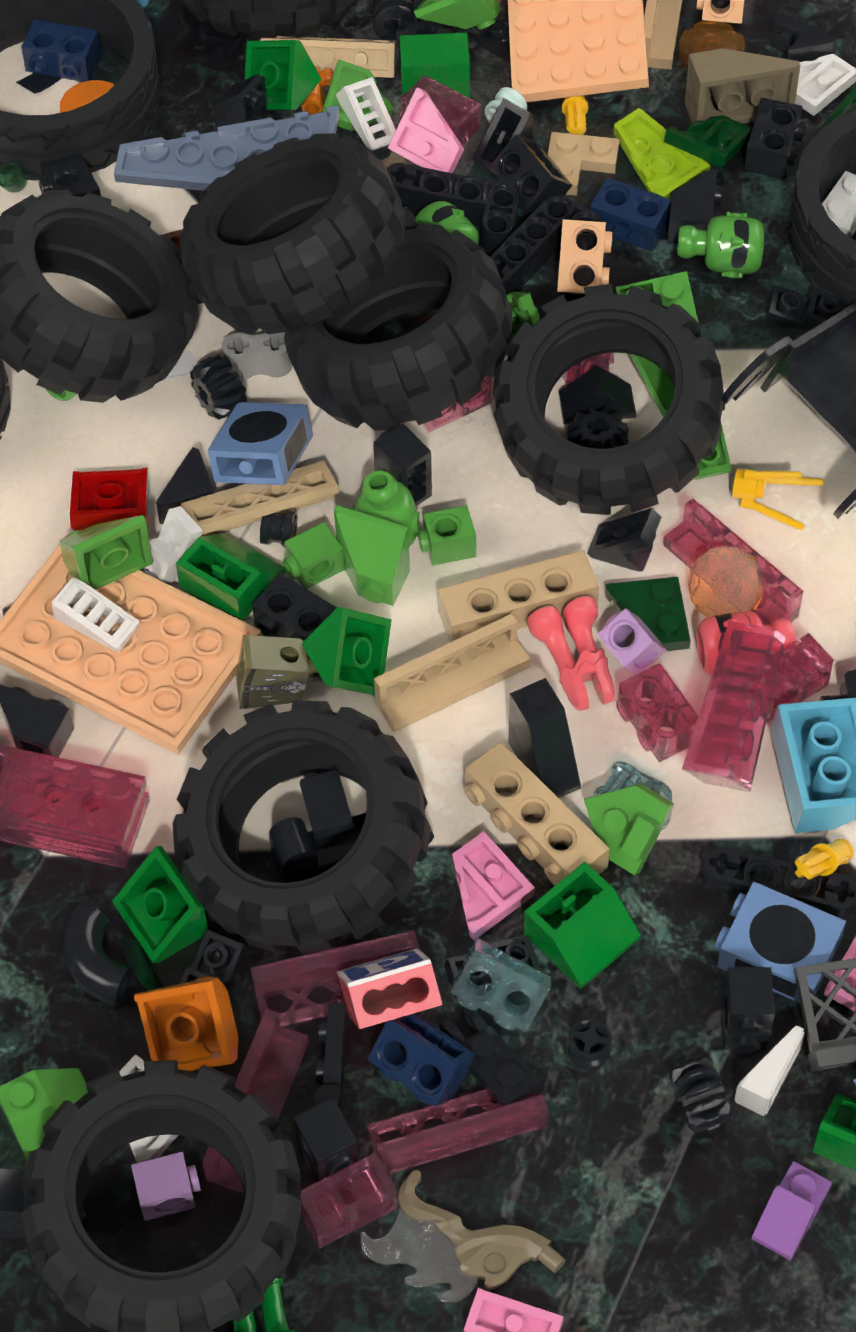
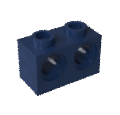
(61, 51)
(632, 213)
(425, 1048)

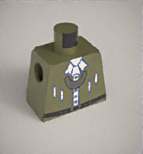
(272, 671)

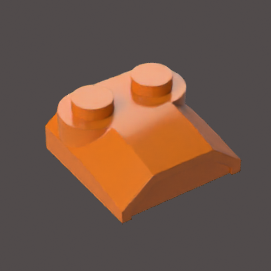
(190, 1024)

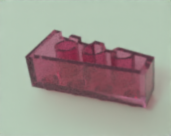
(735, 707)

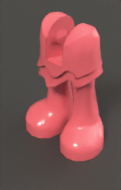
(592, 664)

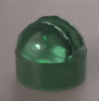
(12, 177)

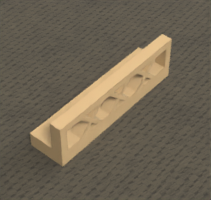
(661, 31)
(366, 53)
(252, 501)
(452, 674)

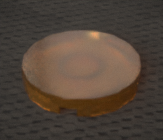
(709, 36)
(725, 581)

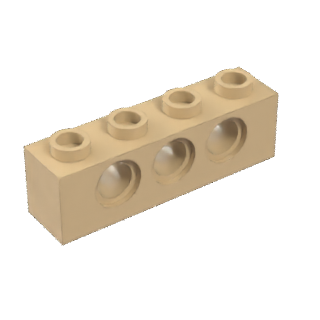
(499, 591)
(502, 771)

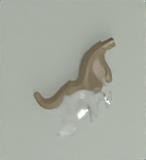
(450, 1253)

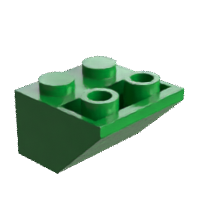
(226, 573)
(580, 925)

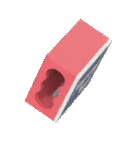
(389, 988)

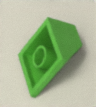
(460, 12)
(107, 551)
(373, 554)
(34, 1099)

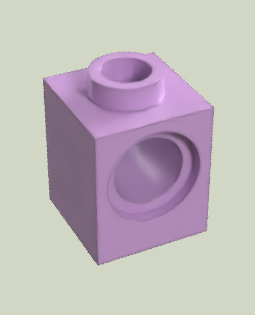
(641, 652)
(165, 1185)

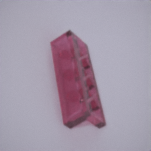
(692, 540)
(317, 970)
(269, 1073)
(458, 1133)

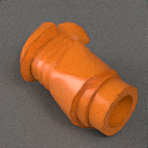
(314, 101)

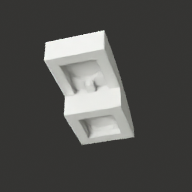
(173, 541)

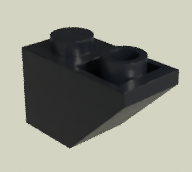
(242, 103)
(694, 204)
(35, 722)

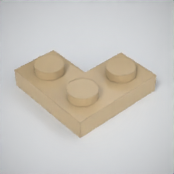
(582, 152)

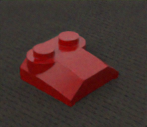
(108, 496)

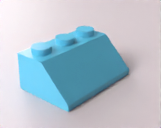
(817, 762)

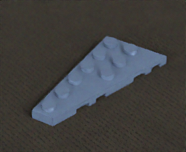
(201, 158)

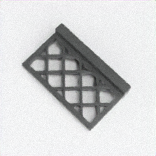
(835, 1052)

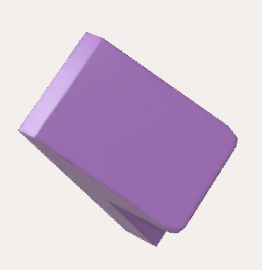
(791, 1210)

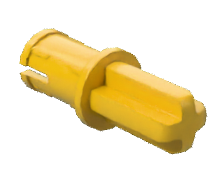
(574, 110)
(824, 858)

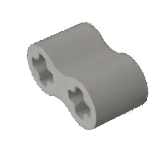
(257, 354)

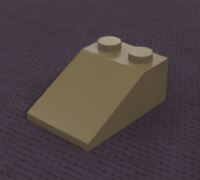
(736, 82)

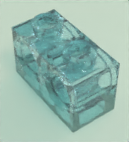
(507, 977)

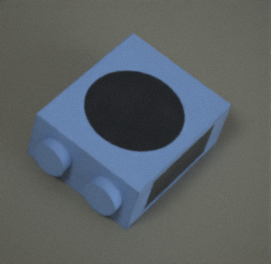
(260, 443)
(779, 935)

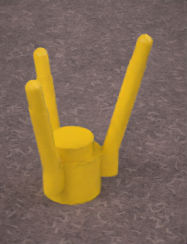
(752, 485)

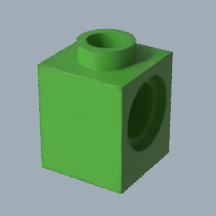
(453, 523)
(314, 556)

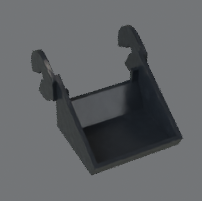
(820, 371)

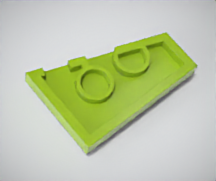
(656, 162)

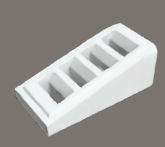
(353, 109)
(74, 601)
(764, 1081)

